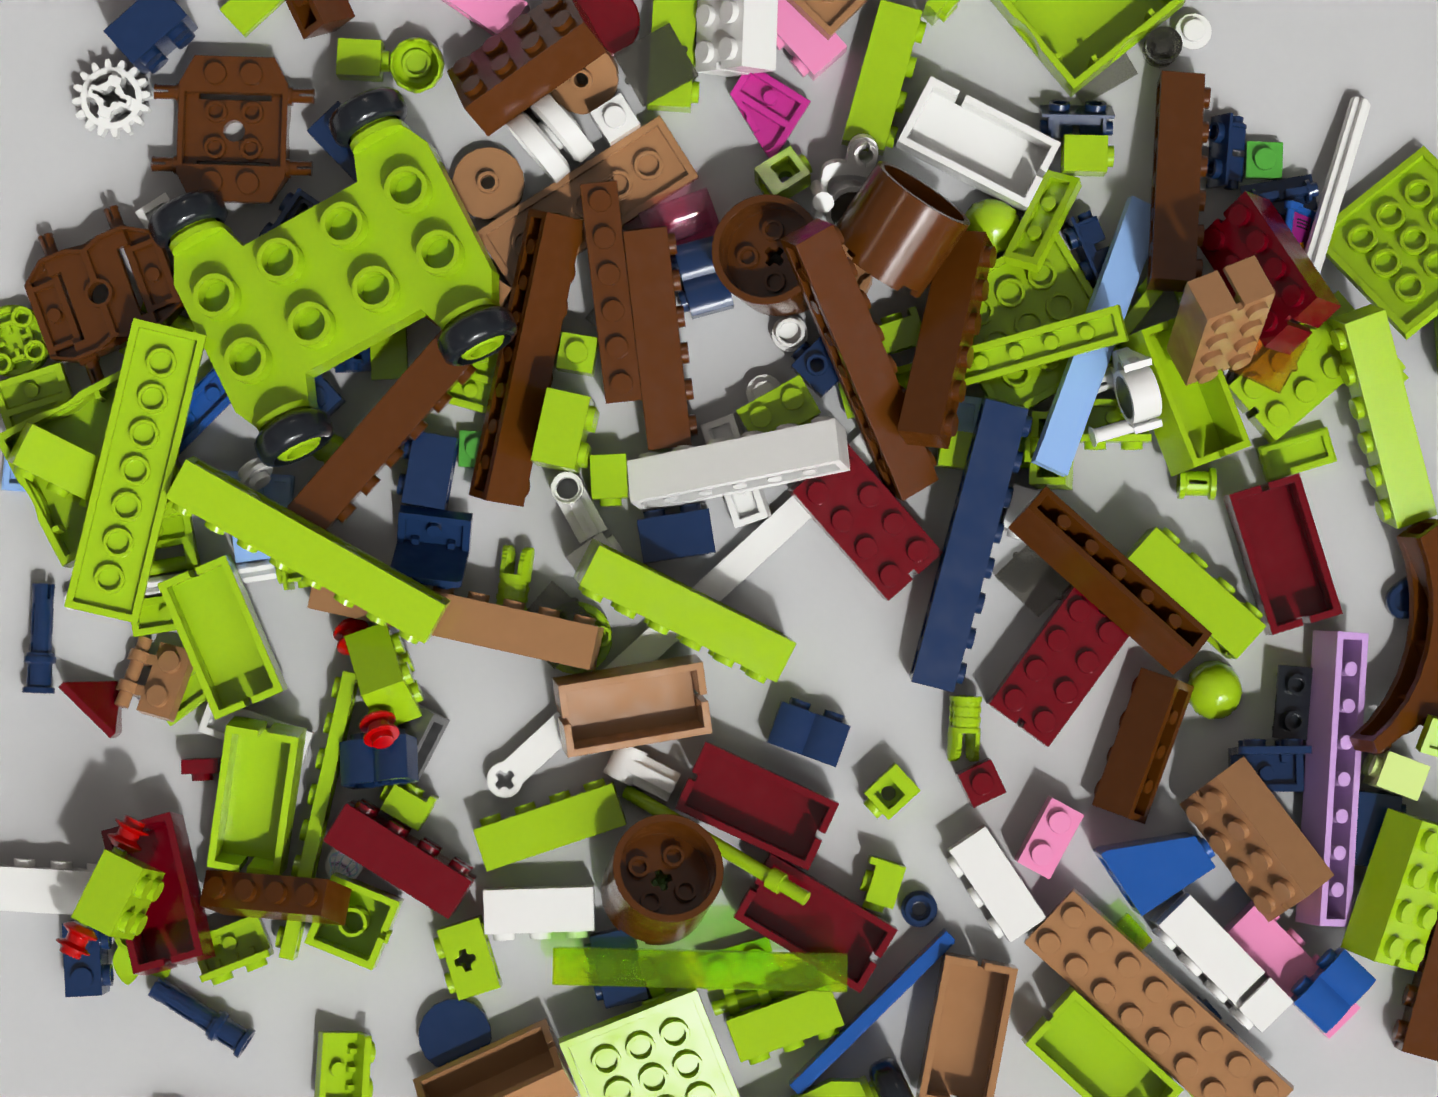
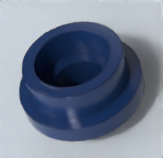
(919, 920)

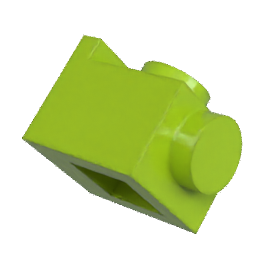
(781, 165)
(901, 332)
(904, 791)
(407, 804)
(881, 883)

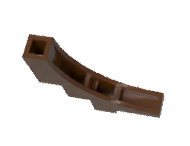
(1416, 682)

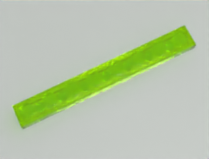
(700, 969)

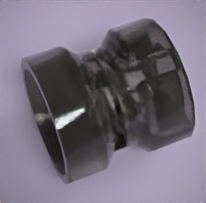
(1166, 41)

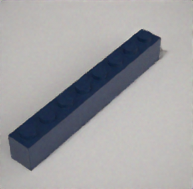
(969, 542)

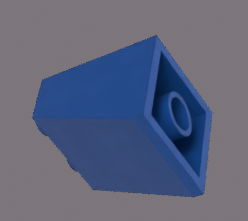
(1155, 867)

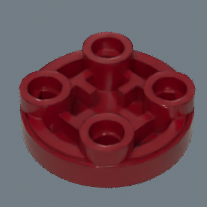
(614, 21)

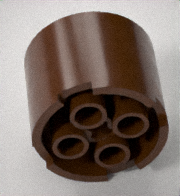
(900, 228)
(745, 248)
(673, 854)

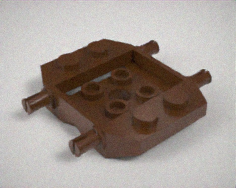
(205, 121)
(63, 287)

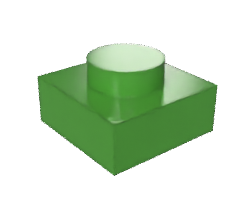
(1263, 160)
(468, 447)

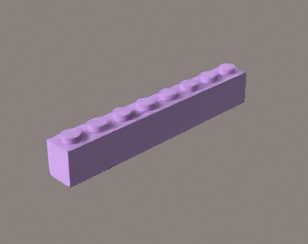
(1333, 770)

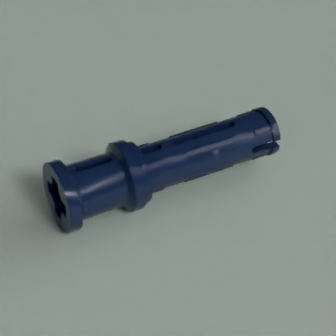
(40, 654)
(215, 1024)

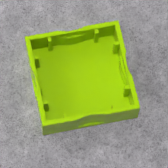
(1083, 36)
(84, 424)

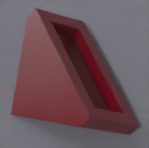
(97, 702)

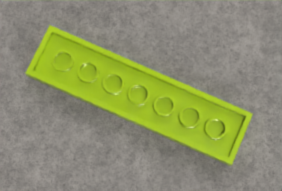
(135, 471)

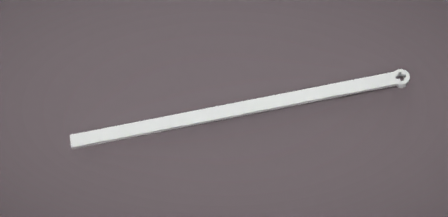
(652, 644)

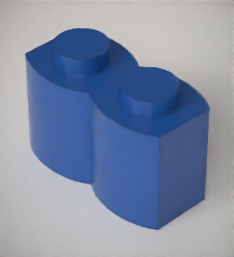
(1331, 989)

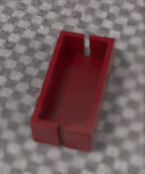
(1301, 293)
(868, 525)
(1282, 554)
(1058, 667)
(757, 805)
(400, 858)
(175, 923)
(822, 925)

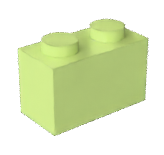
(1395, 774)

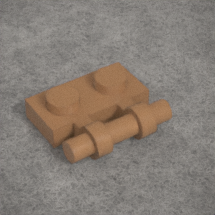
(165, 682)

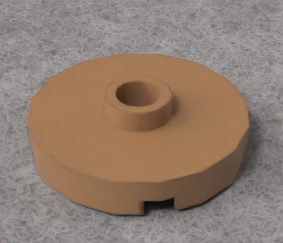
(600, 88)
(505, 193)

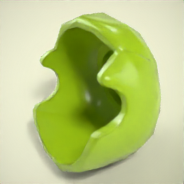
(416, 64)
(996, 219)
(1215, 689)

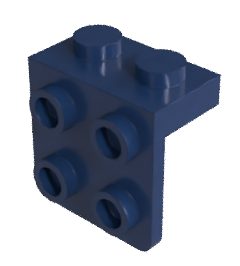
(433, 545)
(1277, 765)

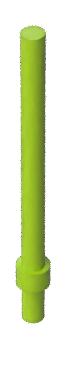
(773, 878)

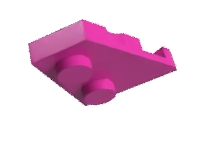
(768, 109)

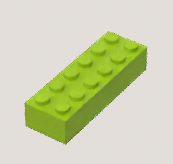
(684, 610)

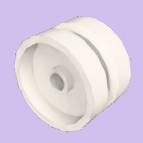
(553, 132)

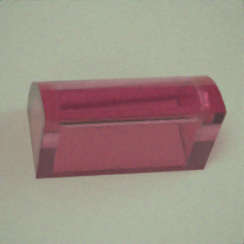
(688, 216)

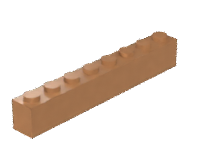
(500, 627)

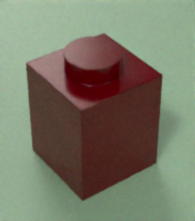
(980, 782)

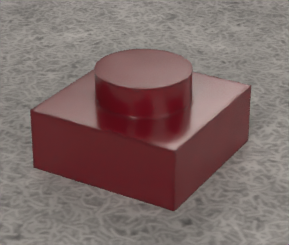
(201, 768)

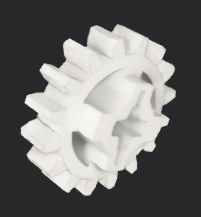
(116, 85)

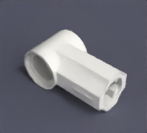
(579, 510)
(635, 767)

